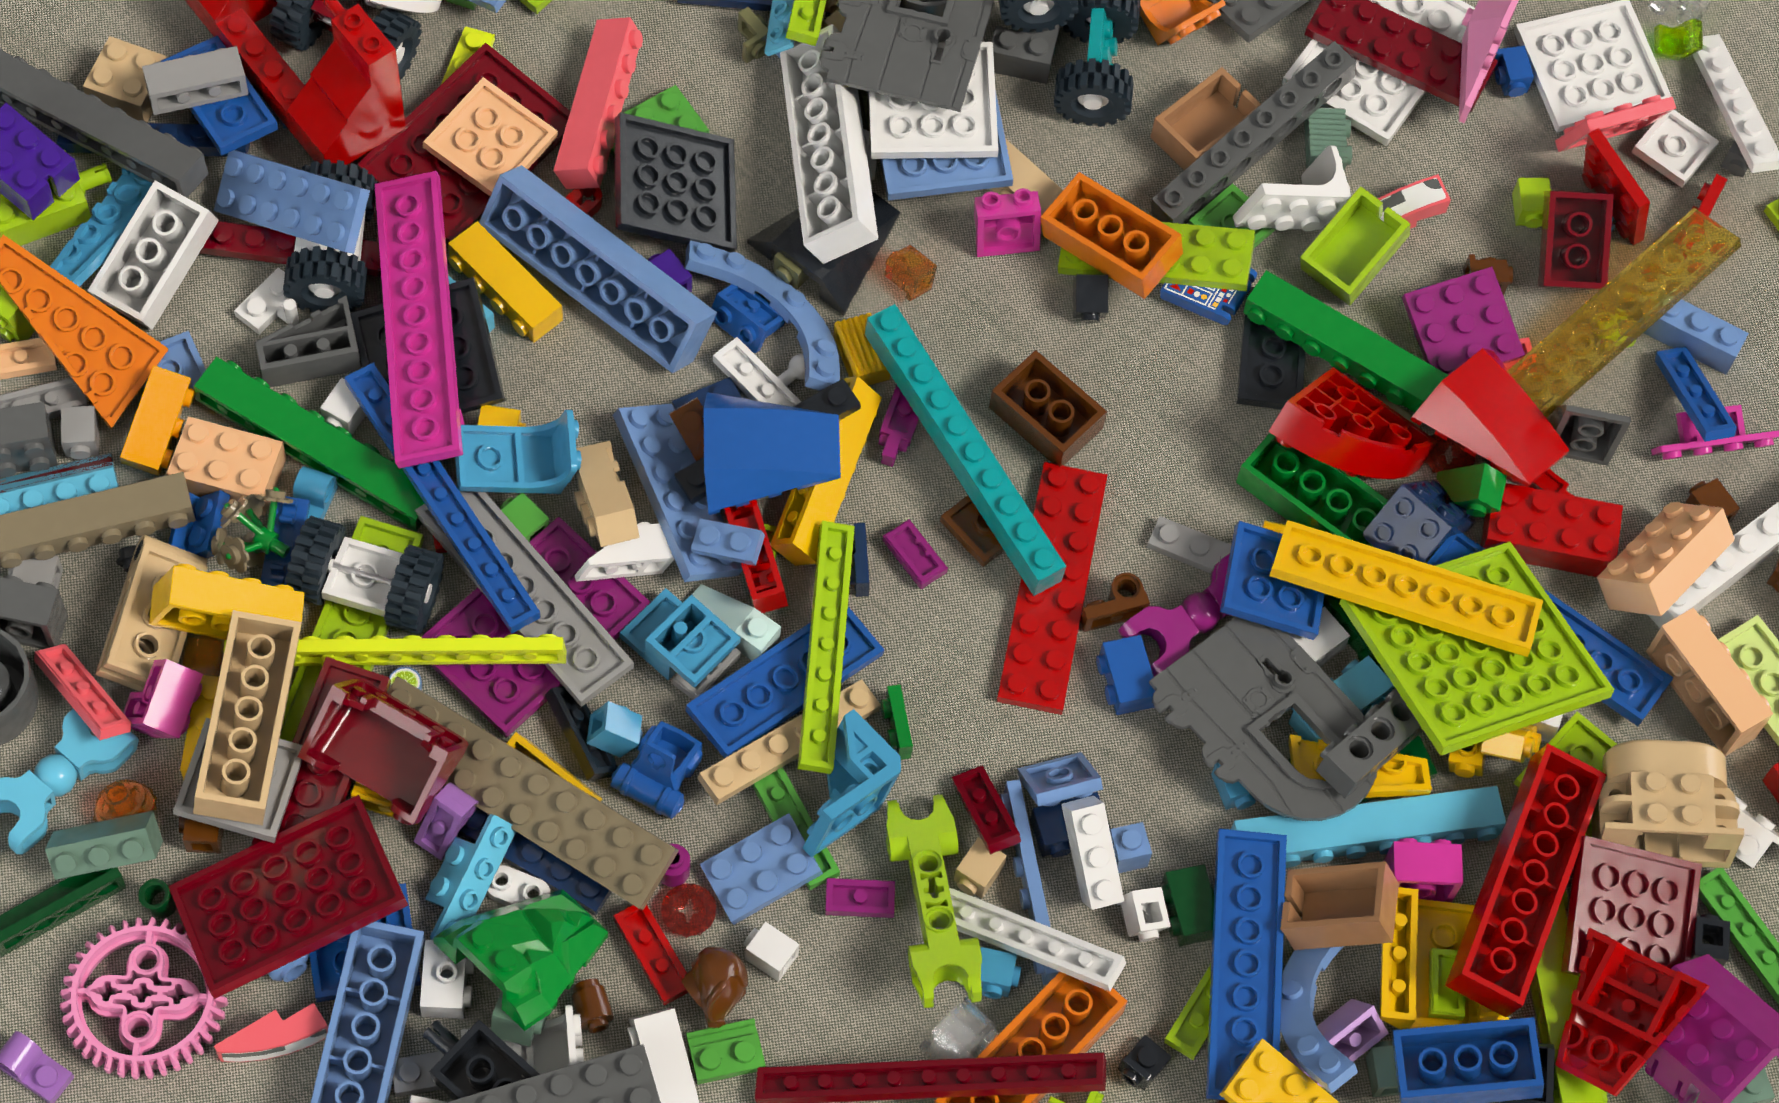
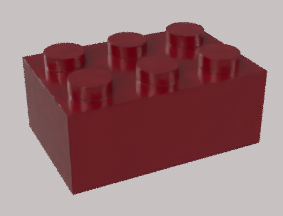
(1575, 239)

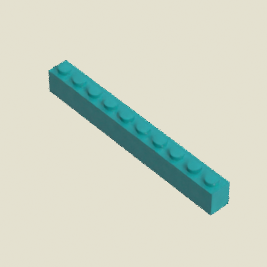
(965, 450)

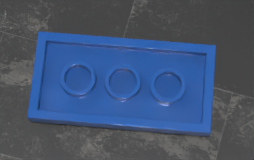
(234, 120)

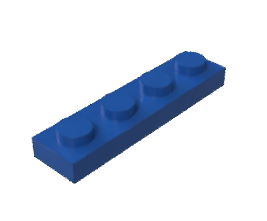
(1695, 394)

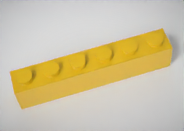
(806, 508)

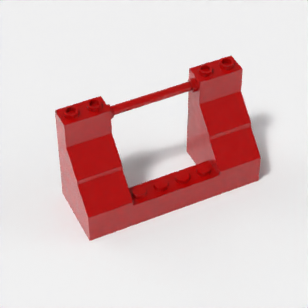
(351, 92)

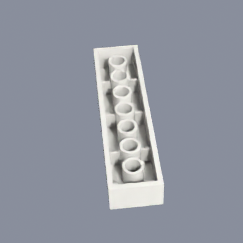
(827, 155)

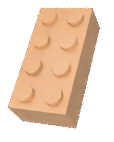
(1665, 558)
(1709, 681)

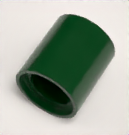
(147, 893)

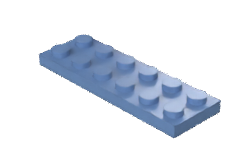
(292, 201)
(657, 455)

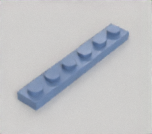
(1026, 867)

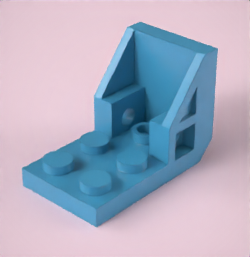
(858, 784)

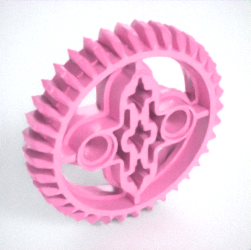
(129, 991)

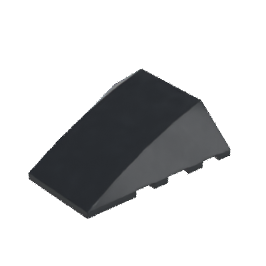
(839, 277)

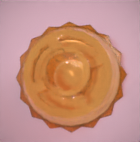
(123, 799)

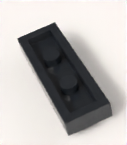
(575, 723)

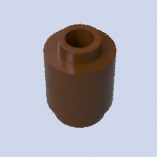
(592, 1004)

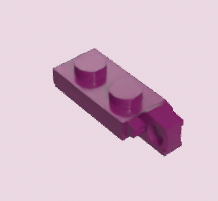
(897, 428)

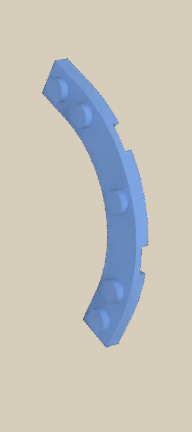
(814, 336)
(1298, 1025)

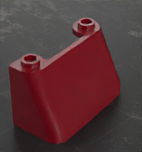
(383, 747)

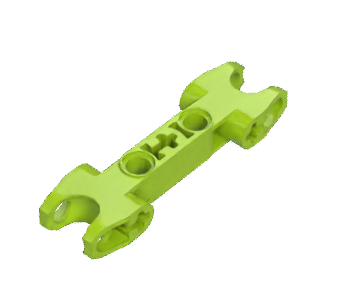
(942, 954)

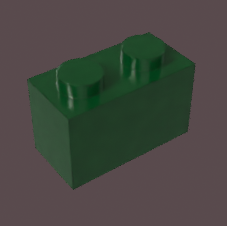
(1189, 903)

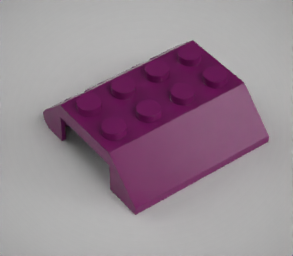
(1718, 1041)

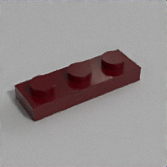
(986, 809)

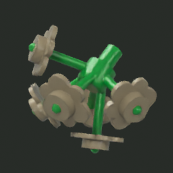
(262, 540)

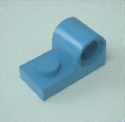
(317, 488)

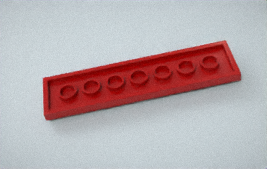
(1048, 623)

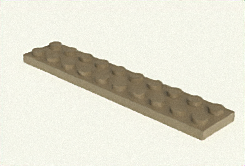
(549, 807)

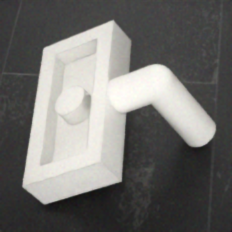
(267, 304)

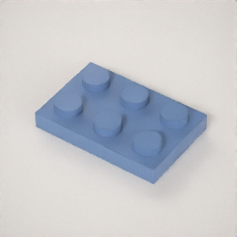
(760, 869)

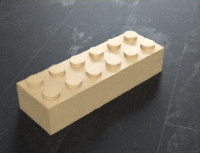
(247, 718)

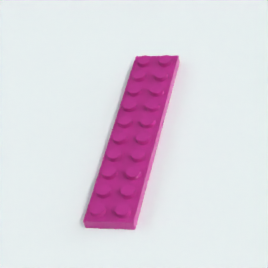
(418, 320)

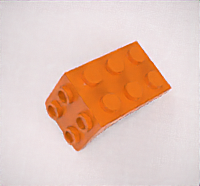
(1177, 18)

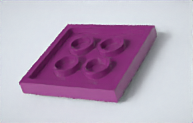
(1460, 319)

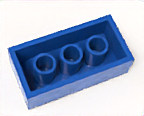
(1469, 1062)

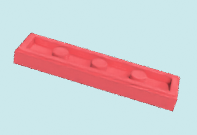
(82, 691)

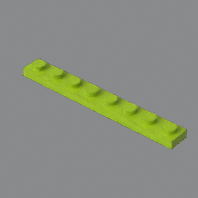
(826, 648)

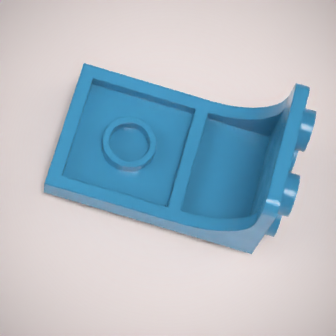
(519, 457)

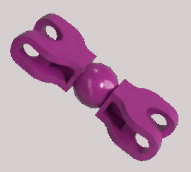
(1177, 627)

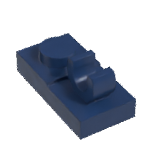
(860, 571)

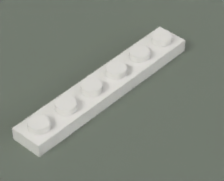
(1737, 105)
(1036, 941)

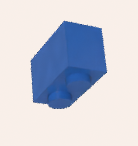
(1126, 674)

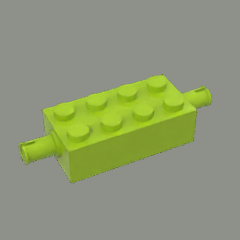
(65, 212)

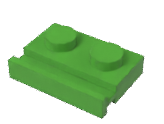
(725, 1051)

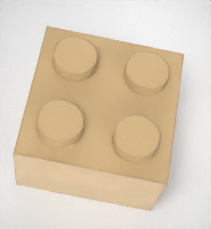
(119, 77)

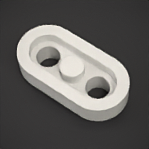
(517, 886)

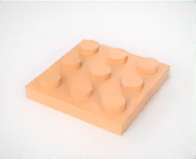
(489, 136)

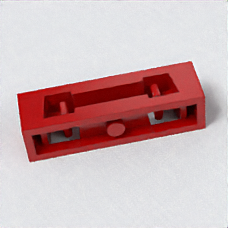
(764, 578)

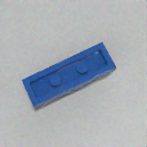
(287, 524)

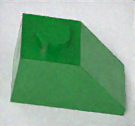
(1474, 488)

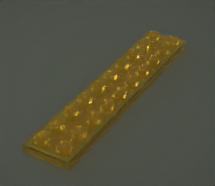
(1623, 309)

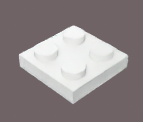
(1675, 147)

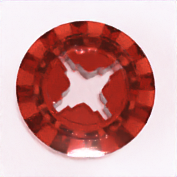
(1438, 461)
(677, 899)

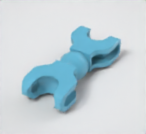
(56, 774)

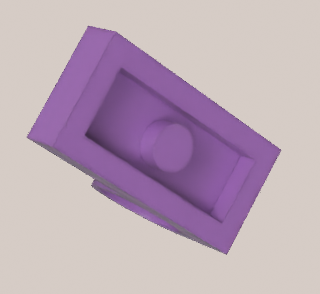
(444, 819)
(33, 1069)

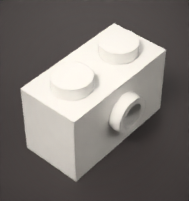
(444, 984)

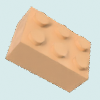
(227, 460)

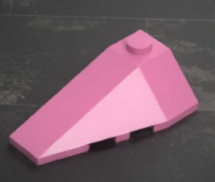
(1480, 43)

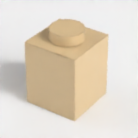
(979, 869)

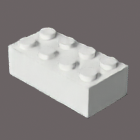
(153, 255)

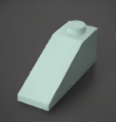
(756, 630)

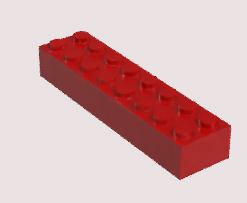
(1526, 881)

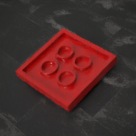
(1609, 175)

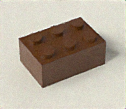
(1047, 409)

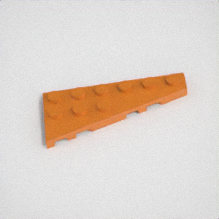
(90, 340)

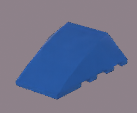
(765, 450)

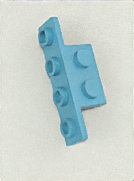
(469, 873)

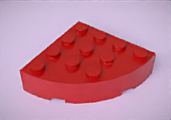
(1351, 430)

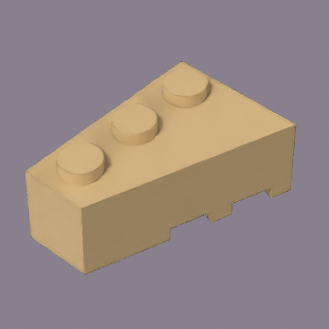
(603, 497)

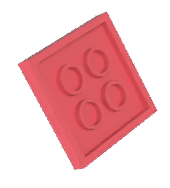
(1615, 123)

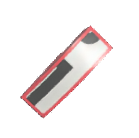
(1418, 200)
(274, 1037)

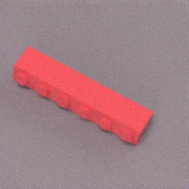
(597, 103)

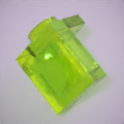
(1678, 41)

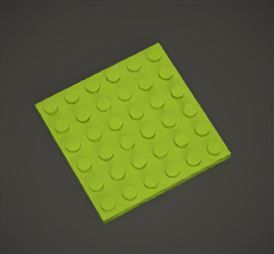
(1474, 690)

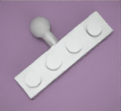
(755, 377)

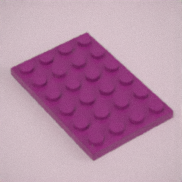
(514, 692)

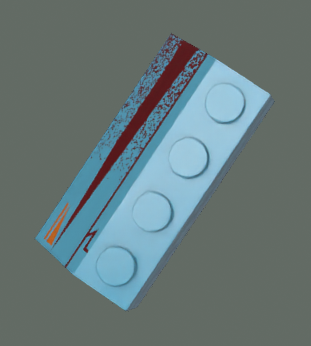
(57, 483)

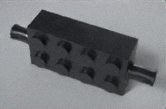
(475, 1061)

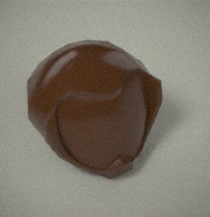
(716, 983)

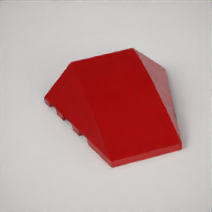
(1493, 418)
(1621, 1013)

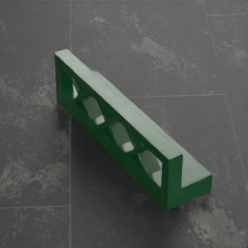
(56, 906)

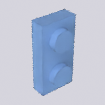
(727, 542)

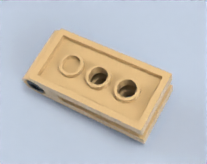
(130, 627)

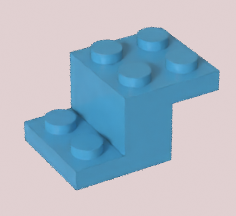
(680, 637)

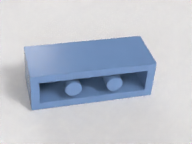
(1702, 333)

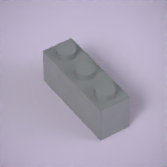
(195, 80)

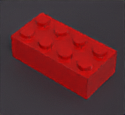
(1556, 529)

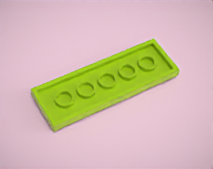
(1209, 258)

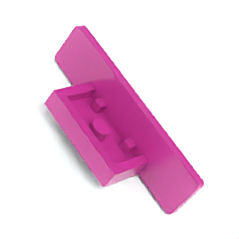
(1692, 440)

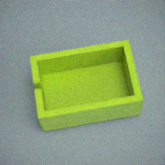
(1355, 246)

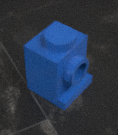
(1513, 71)

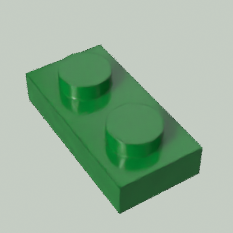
(899, 734)

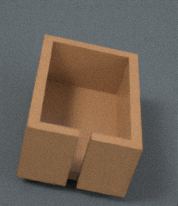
(1202, 118)
(1340, 906)

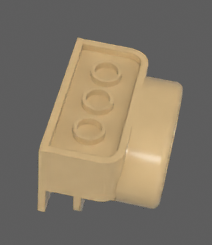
(1669, 801)

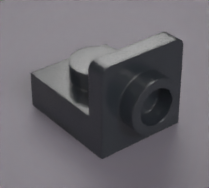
(1143, 1063)

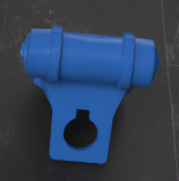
(659, 769)

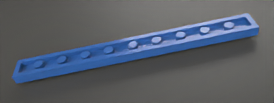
(449, 510)

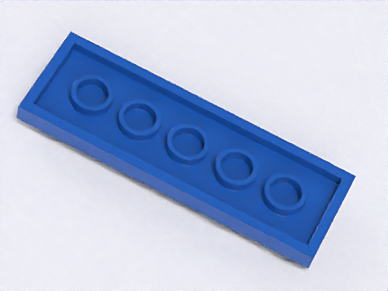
(772, 688)

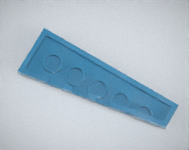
(98, 236)

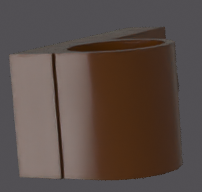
(1117, 608)

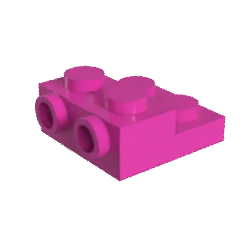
(1007, 223)

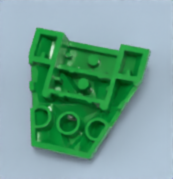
(527, 950)

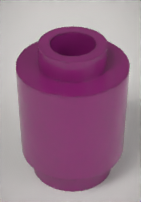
(679, 869)

